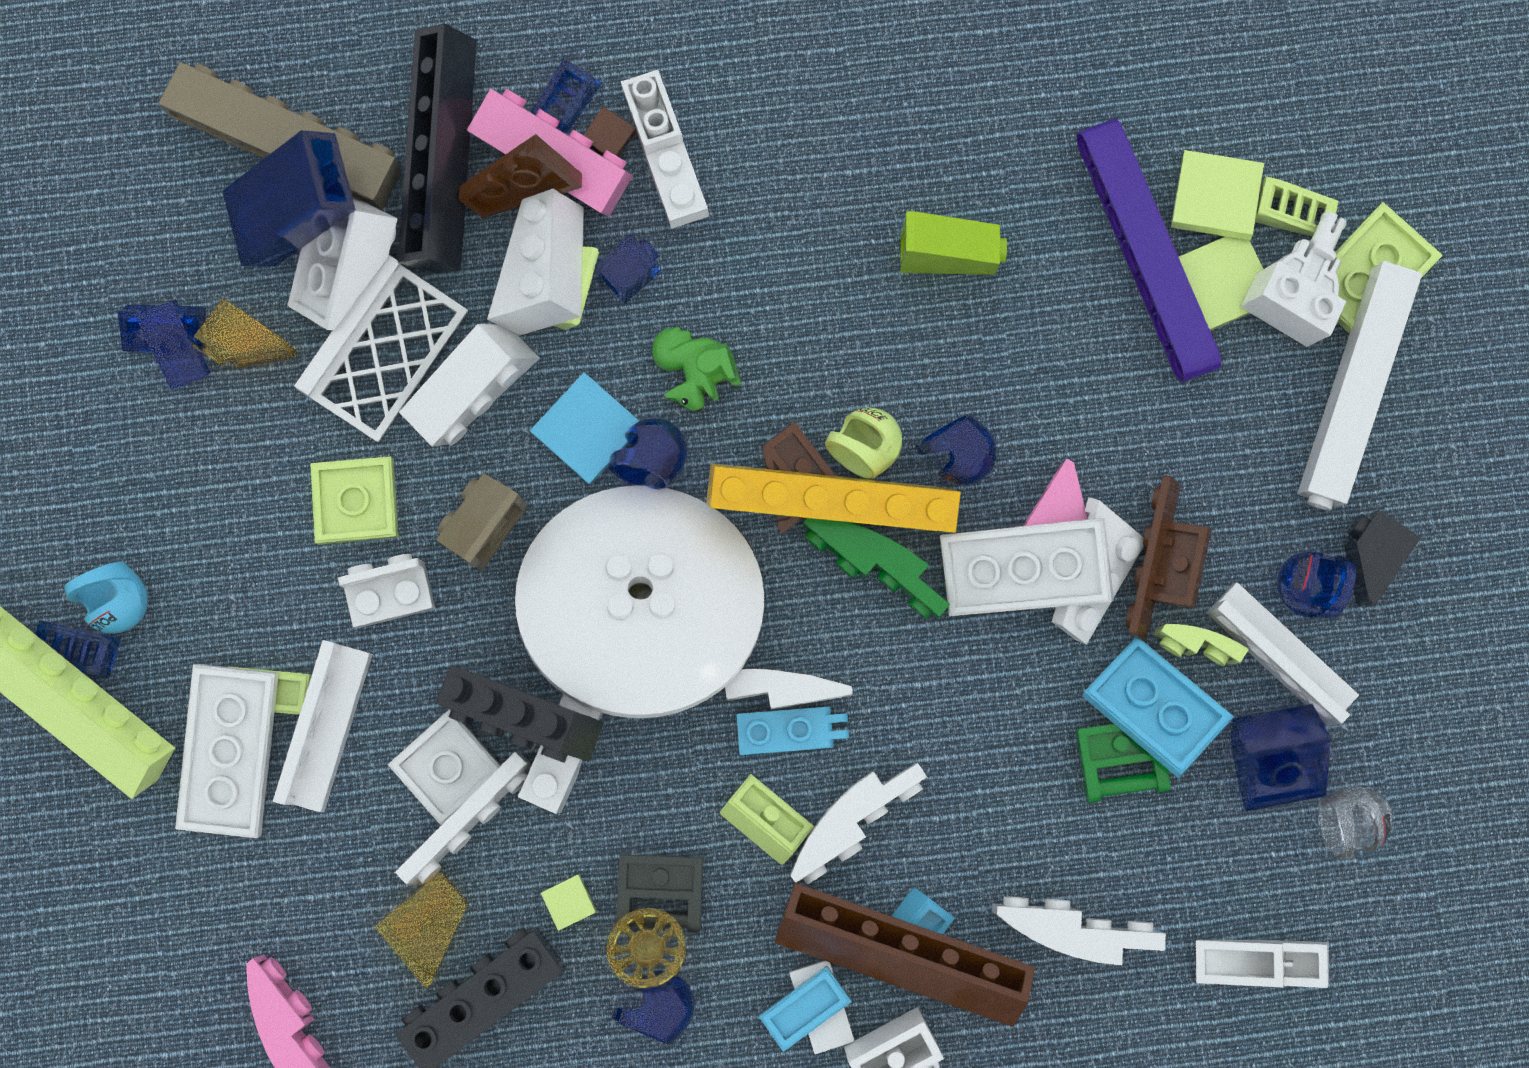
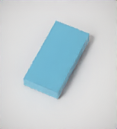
(805, 1008)

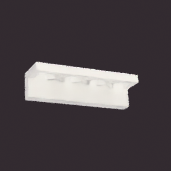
(1283, 654)
(322, 727)

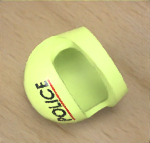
(866, 442)

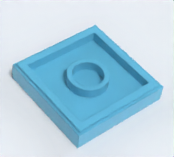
(585, 428)

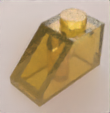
(240, 339)

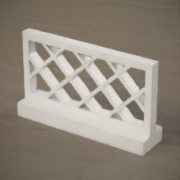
(351, 329)

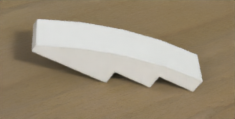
(784, 688)

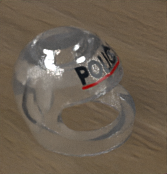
(1354, 821)

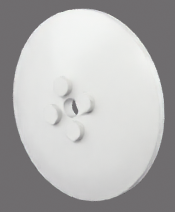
(627, 651)

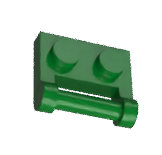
(1109, 747)

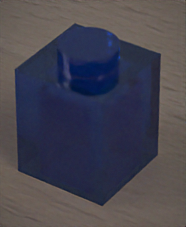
(628, 267)

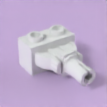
(1302, 287)
(898, 1044)

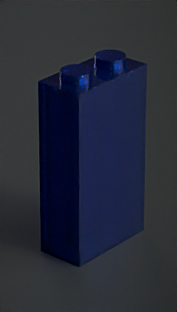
(288, 199)

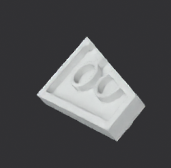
(1123, 549)

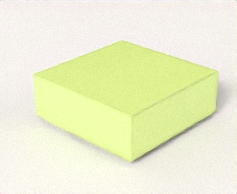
(568, 902)

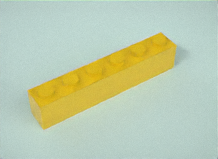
(832, 498)

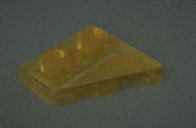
(424, 926)

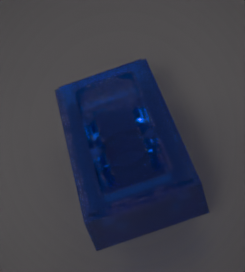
(173, 344)

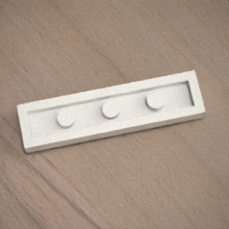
(454, 831)

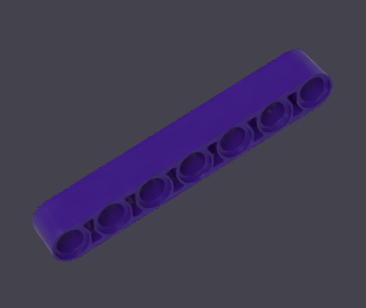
(1148, 250)

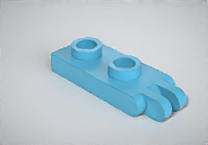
(788, 730)

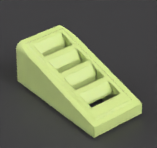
(1286, 191)

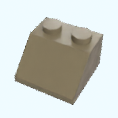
(481, 521)

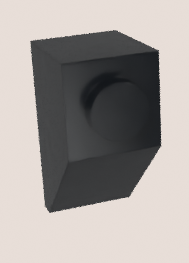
(1378, 550)

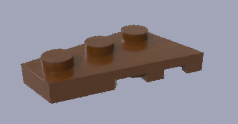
(518, 175)

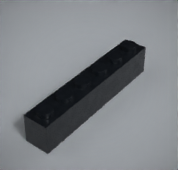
(437, 149)

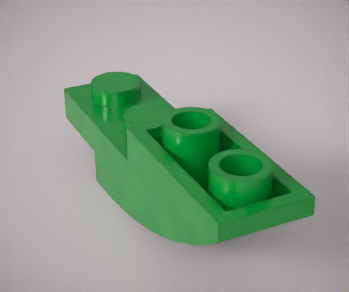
(864, 549)

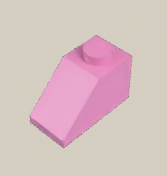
(1060, 500)

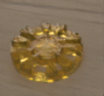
(646, 948)

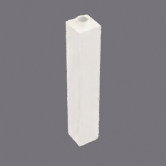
(1359, 385)

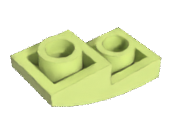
(1187, 640)

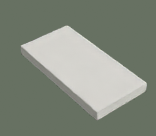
(1027, 567)
(227, 751)

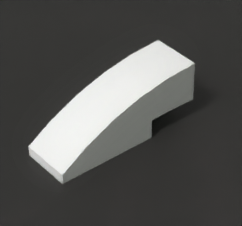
(1263, 963)

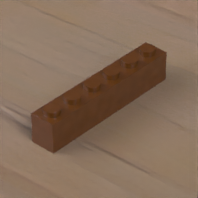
(905, 955)

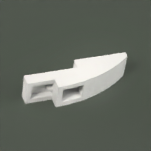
(664, 149)
(838, 827)
(1061, 930)

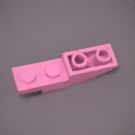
(281, 1017)

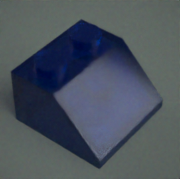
(1280, 756)

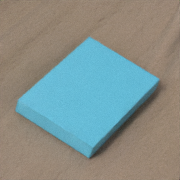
(1157, 706)

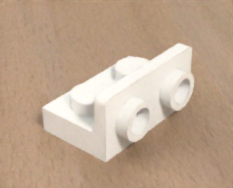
(387, 591)

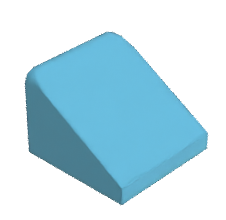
(923, 912)

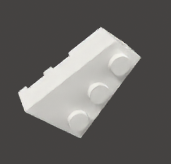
(541, 266)
(468, 383)

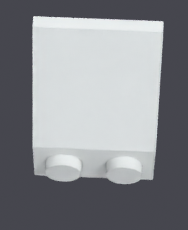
(341, 264)

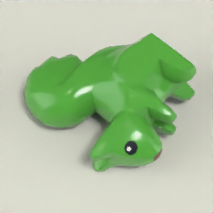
(703, 363)

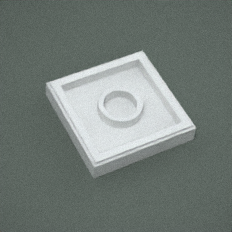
(444, 766)

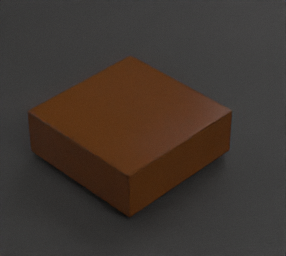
(609, 133)

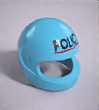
(112, 597)

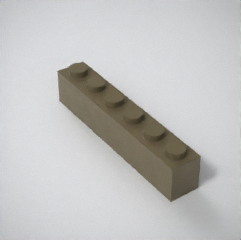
(265, 124)

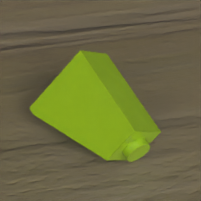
(950, 245)

